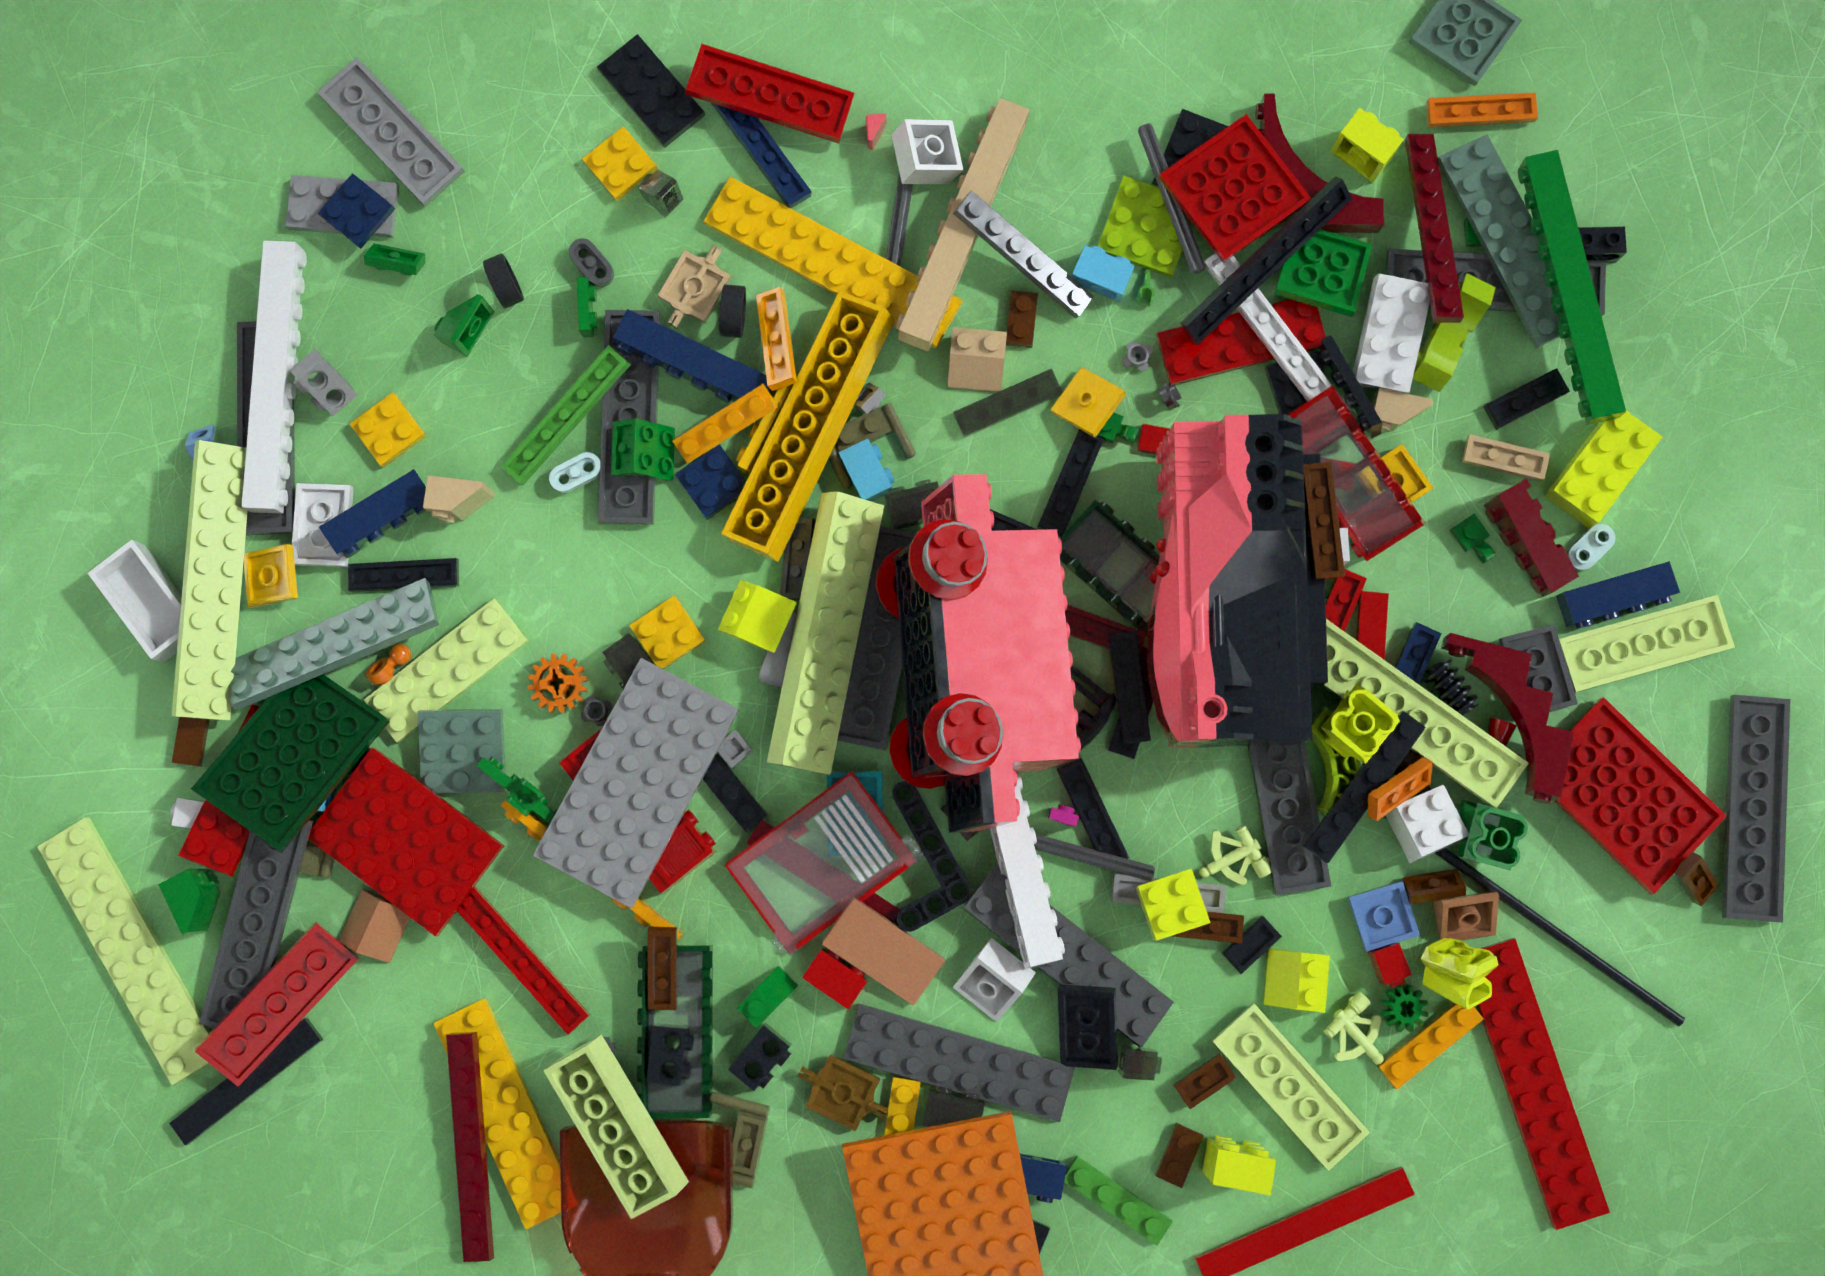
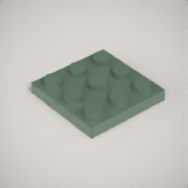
(1465, 35)
(453, 746)

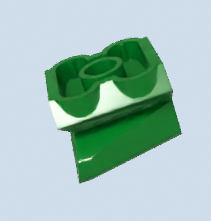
(1492, 835)

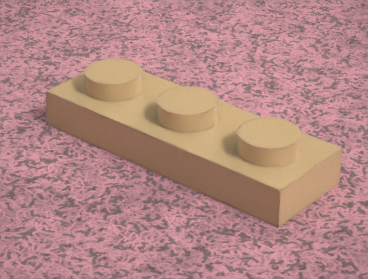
(1505, 458)

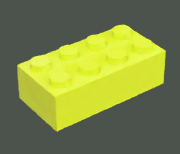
(1603, 468)

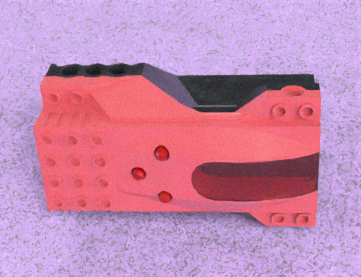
(1235, 588)

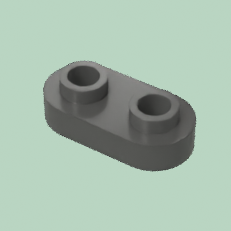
(592, 263)

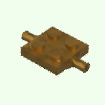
(842, 1092)

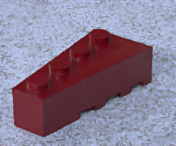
(1530, 539)

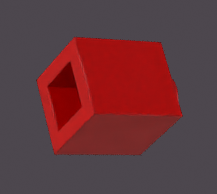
(1390, 964)

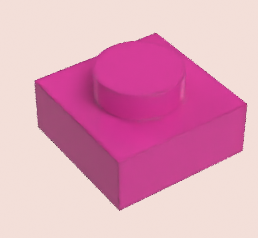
(1063, 815)

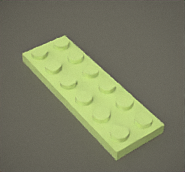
(1646, 643)
(447, 668)
(1290, 1086)

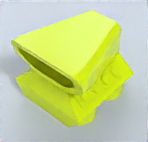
(1359, 724)
(1458, 971)

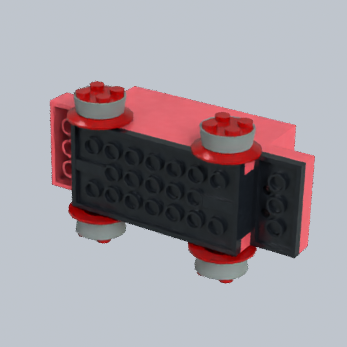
(979, 655)

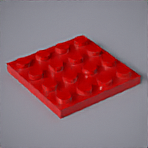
(1234, 188)

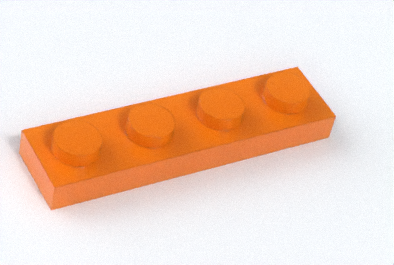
(1482, 110)

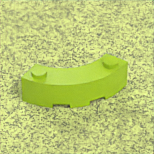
(1444, 343)
(1338, 768)

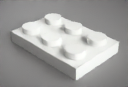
(314, 507)

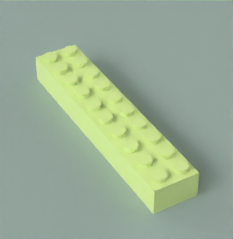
(825, 633)

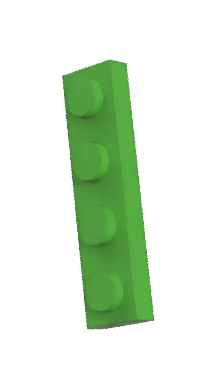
(1117, 1200)

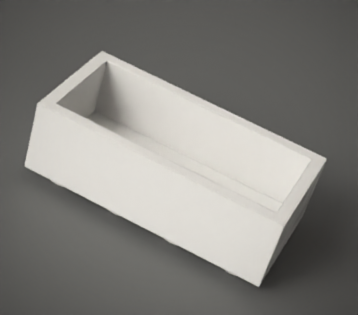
(1391, 333)
(142, 598)

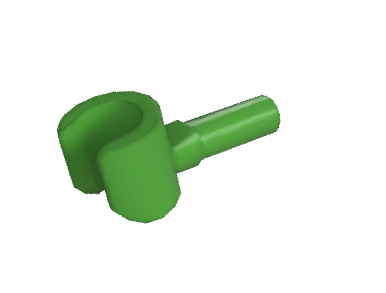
(1146, 291)

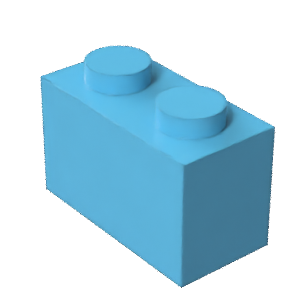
(1103, 272)
(866, 470)

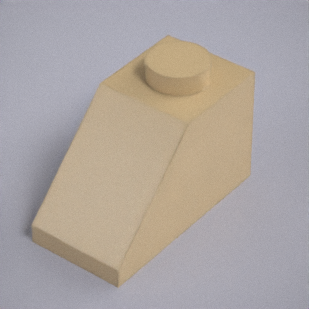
(1397, 407)

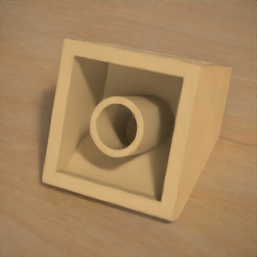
(976, 359)
(454, 498)

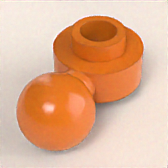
(382, 670)

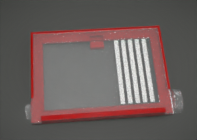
(819, 860)

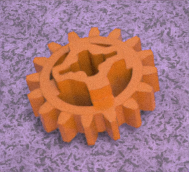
(556, 670)

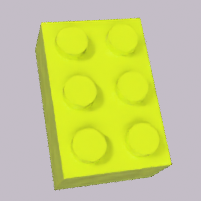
(1238, 1165)

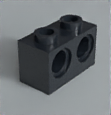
(1604, 243)
(661, 1053)
(755, 1053)

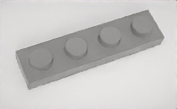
(1125, 892)

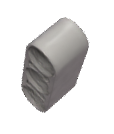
(775, 663)

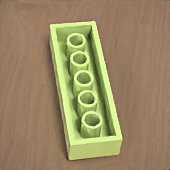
(616, 1127)

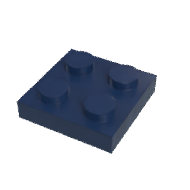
(356, 211)
(712, 481)

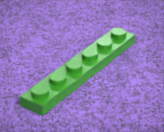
(565, 415)

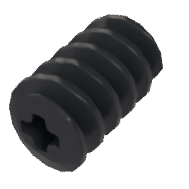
(1450, 686)

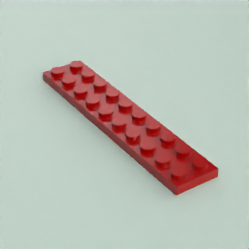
(1539, 1093)

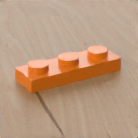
(1399, 788)

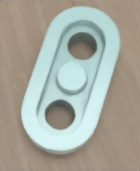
(575, 471)
(1591, 546)

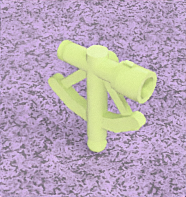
(1247, 848)
(1344, 1023)

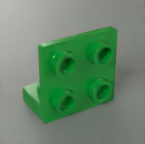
(642, 449)

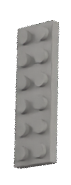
(391, 131)

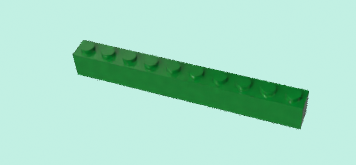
(1571, 288)

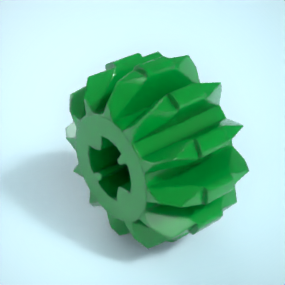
(1414, 1008)

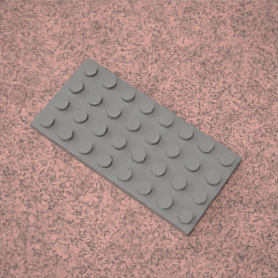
(636, 783)

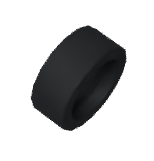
(503, 280)
(732, 311)

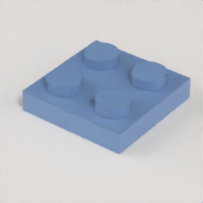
(1383, 916)

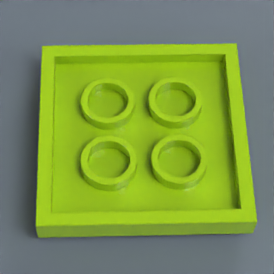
(1142, 228)

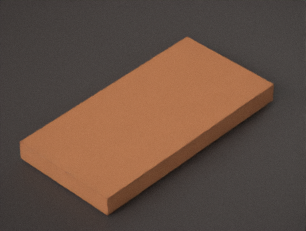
(883, 951)

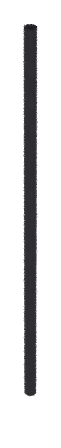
(1561, 937)

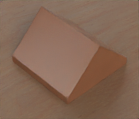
(1467, 916)
(374, 927)

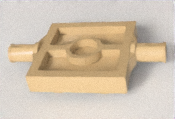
(694, 286)

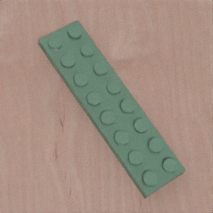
(1503, 231)
(332, 643)

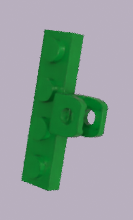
(522, 793)

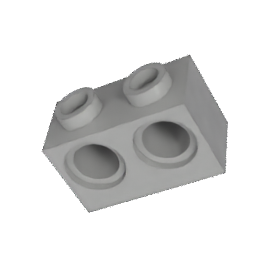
(324, 382)

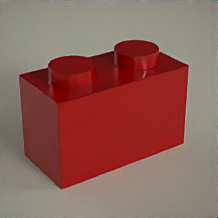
(835, 978)

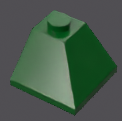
(464, 324)

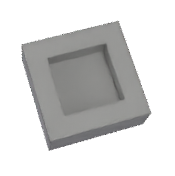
(869, 398)
(734, 749)

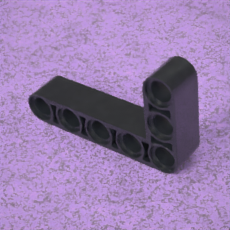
(933, 857)

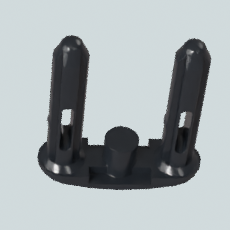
(1093, 725)

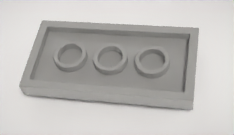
(311, 193)

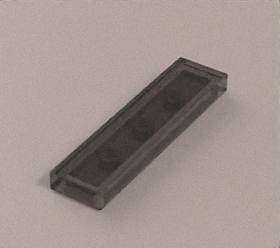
(1007, 403)

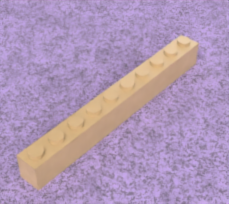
(956, 239)

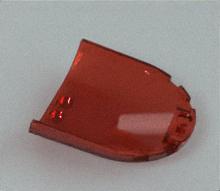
(670, 1239)

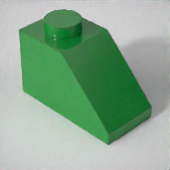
(767, 996)

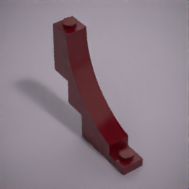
(1506, 675)

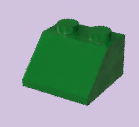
(192, 899)

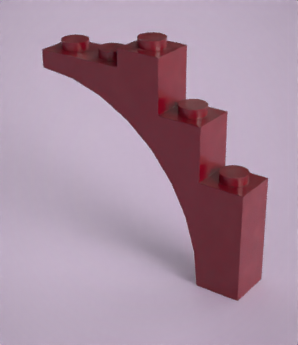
(1358, 216)

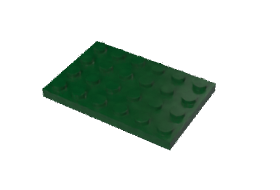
(290, 758)

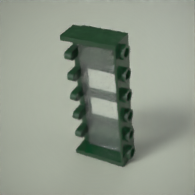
(1112, 562)
(693, 1010)

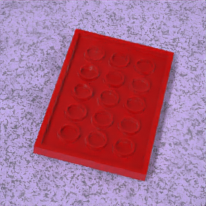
(1633, 798)
(405, 841)

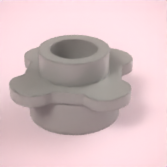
(1137, 348)

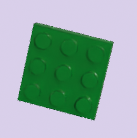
(1326, 273)

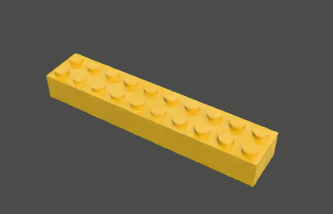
(808, 426)

